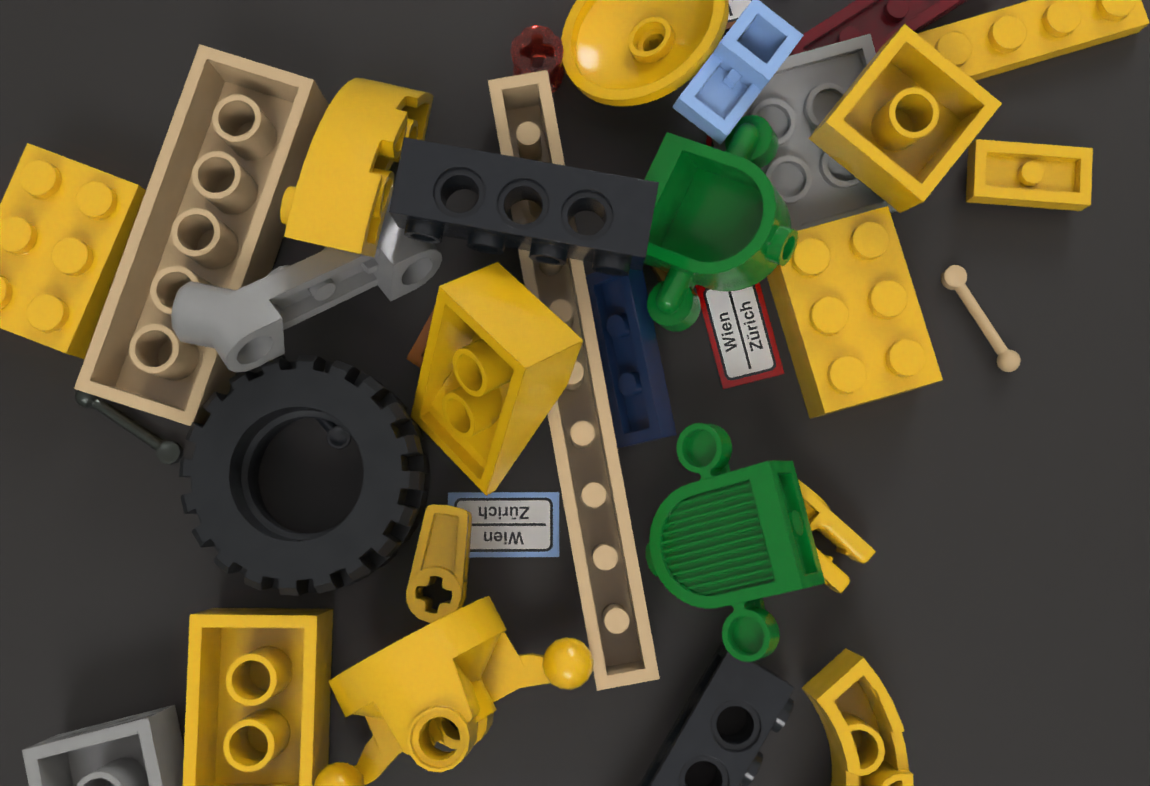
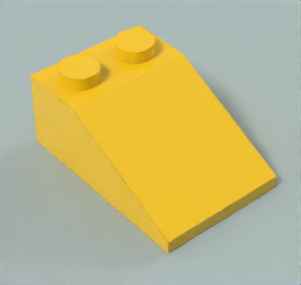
(490, 371)

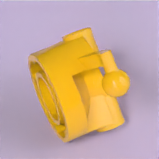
(443, 676)

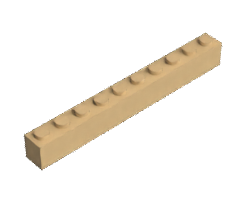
(581, 418)

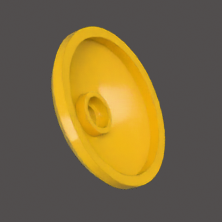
(639, 47)

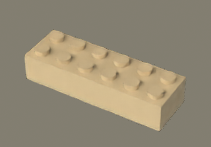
(203, 221)

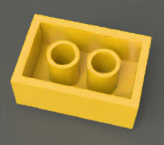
(61, 247)
(852, 315)
(257, 697)

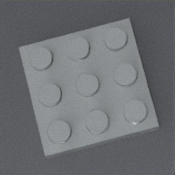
(794, 106)

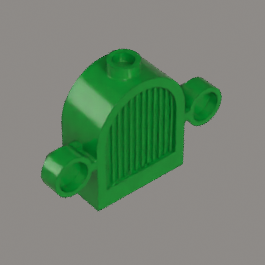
(714, 219)
(733, 539)

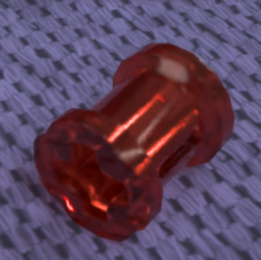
(539, 42)

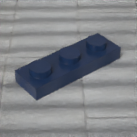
(630, 358)

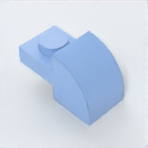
(737, 70)

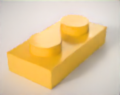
(1029, 175)

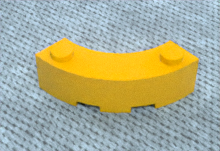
(347, 166)
(859, 724)

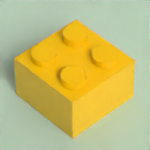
(905, 120)

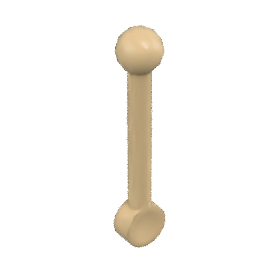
(954, 279)

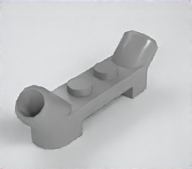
(250, 321)

